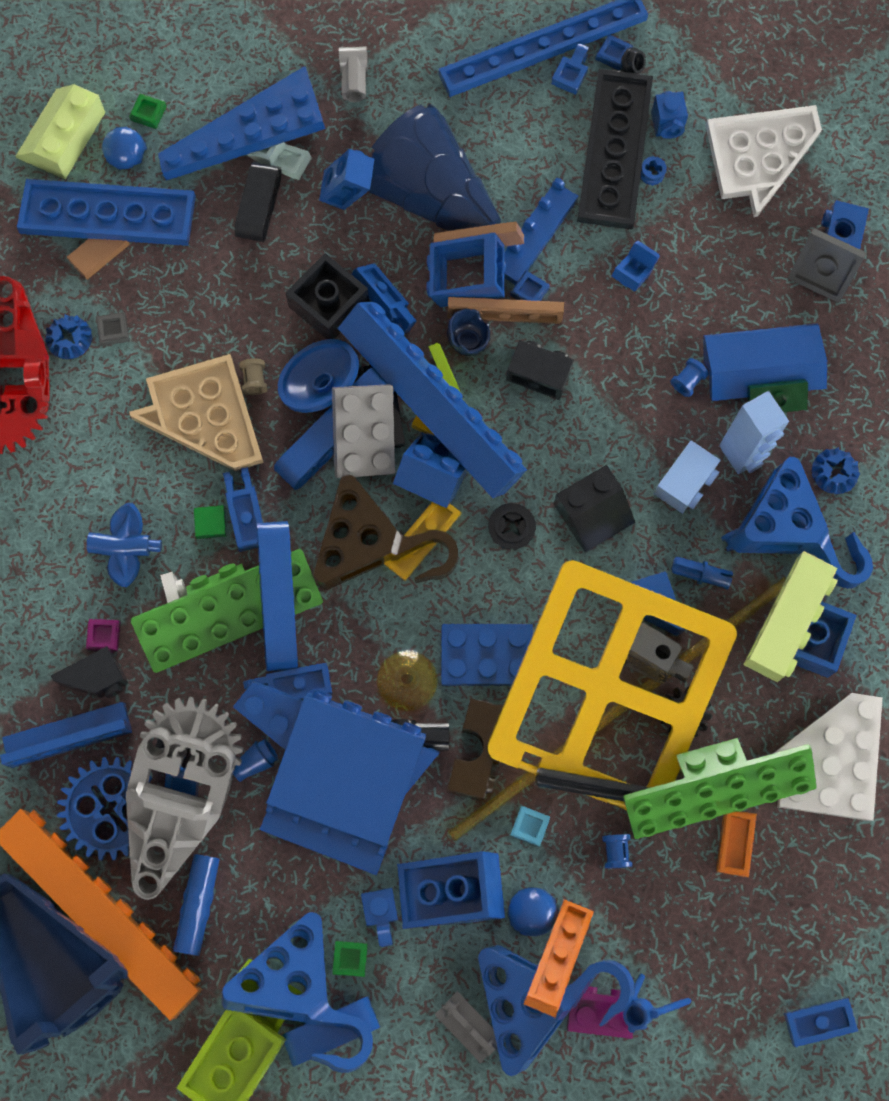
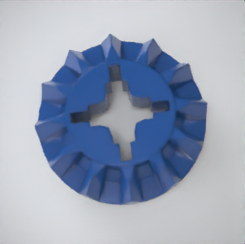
(63, 348)
(822, 471)

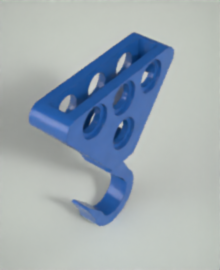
(790, 521)
(276, 1001)
(529, 1024)

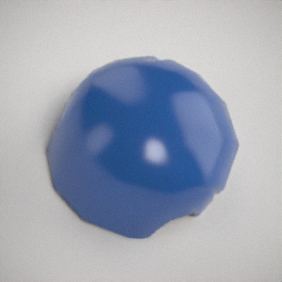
(123, 148)
(532, 911)

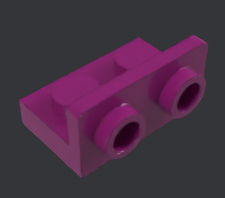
(591, 1011)

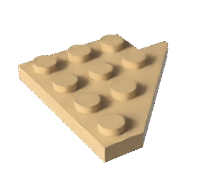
(204, 412)

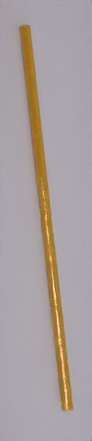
(609, 716)

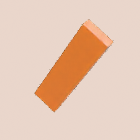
(559, 958)

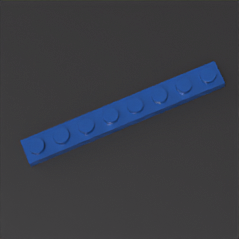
(541, 45)

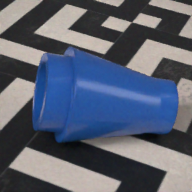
(255, 760)

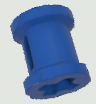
(689, 377)
(617, 851)

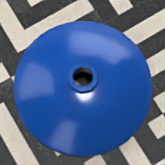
(313, 371)

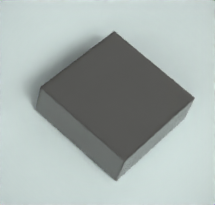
(112, 329)

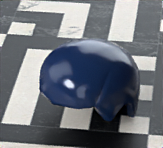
(468, 332)

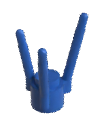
(642, 1012)

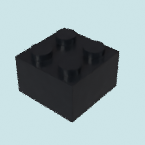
(326, 296)

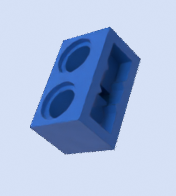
(346, 179)

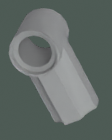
(353, 68)

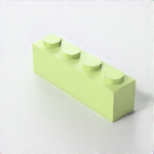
(791, 616)

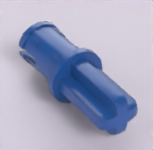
(702, 572)

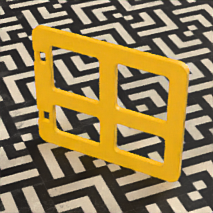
(603, 682)

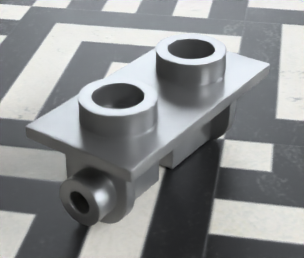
(468, 1026)

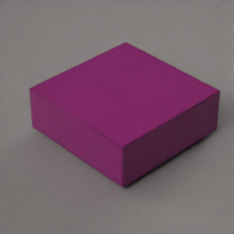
(103, 634)

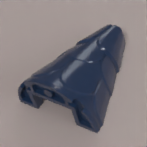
(429, 173)
(49, 969)

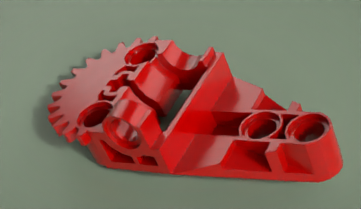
(21, 348)

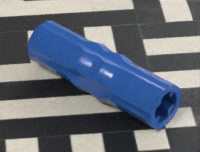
(196, 905)

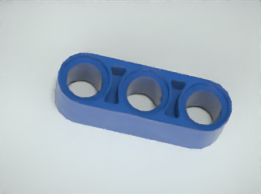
(318, 1039)

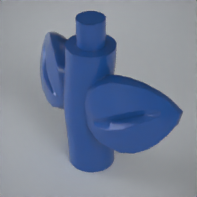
(123, 544)

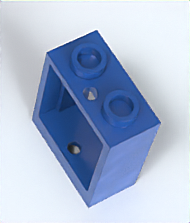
(494, 270)

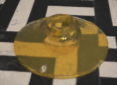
(412, 695)

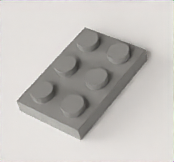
(363, 430)

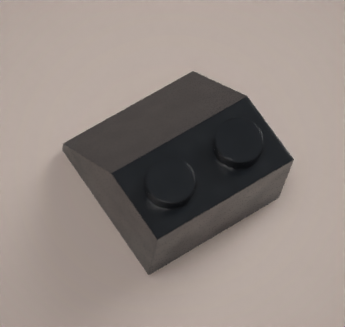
(594, 508)

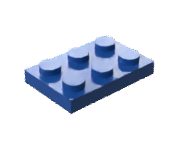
(482, 653)

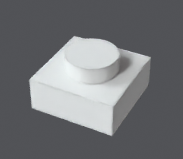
(173, 587)

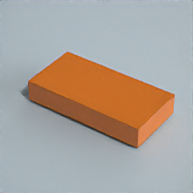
(736, 843)

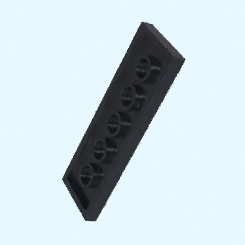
(615, 149)

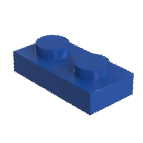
(820, 1022)

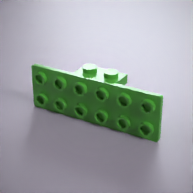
(215, 613)
(719, 783)

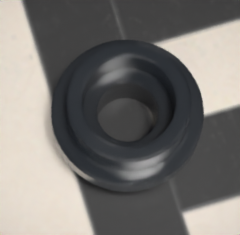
(633, 60)

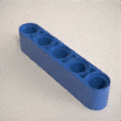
(316, 444)
(277, 595)

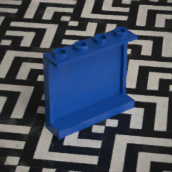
(346, 767)

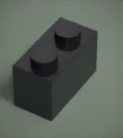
(539, 369)

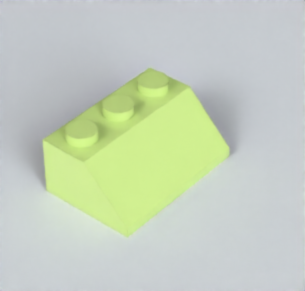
(62, 130)

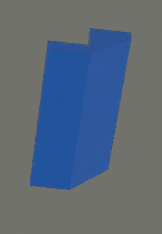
(764, 357)

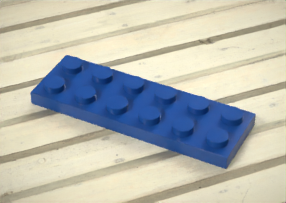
(106, 212)

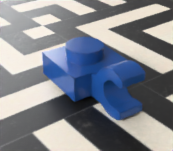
(571, 71)
(379, 911)

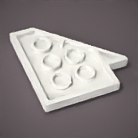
(760, 151)
(844, 759)

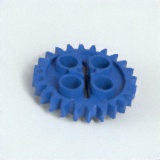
(85, 827)

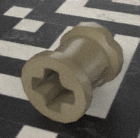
(253, 376)

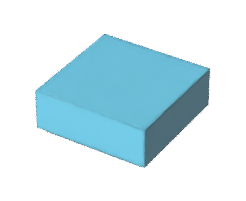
(530, 826)

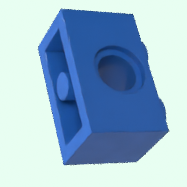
(847, 220)

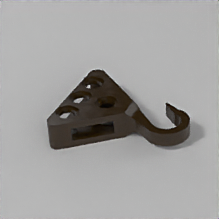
(370, 520)

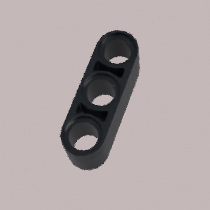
(258, 201)

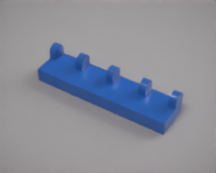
(538, 230)
(324, 839)

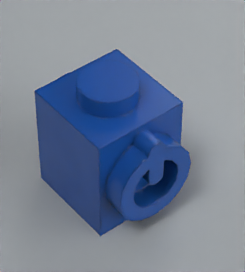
(669, 114)

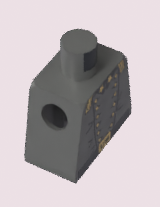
(657, 656)

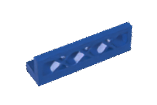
(65, 735)

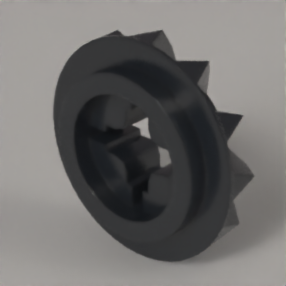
(513, 513)

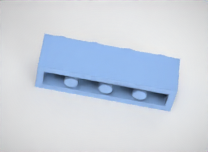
(754, 433)

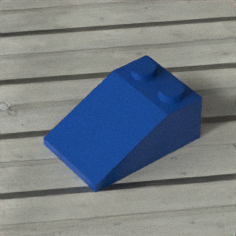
(451, 890)

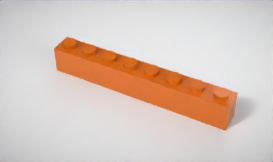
(98, 913)

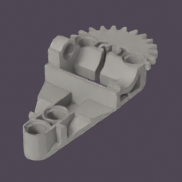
(168, 816)

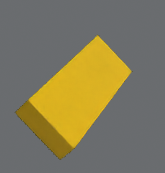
(433, 518)

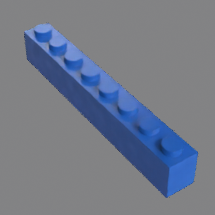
(432, 398)

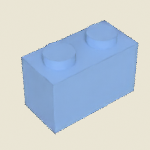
(687, 477)

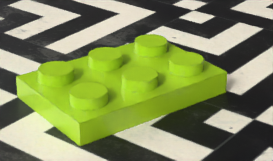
(231, 1059)

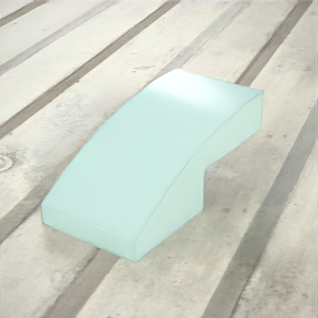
(290, 159)

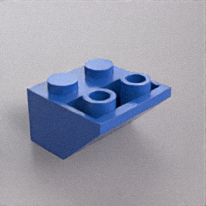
(430, 470)

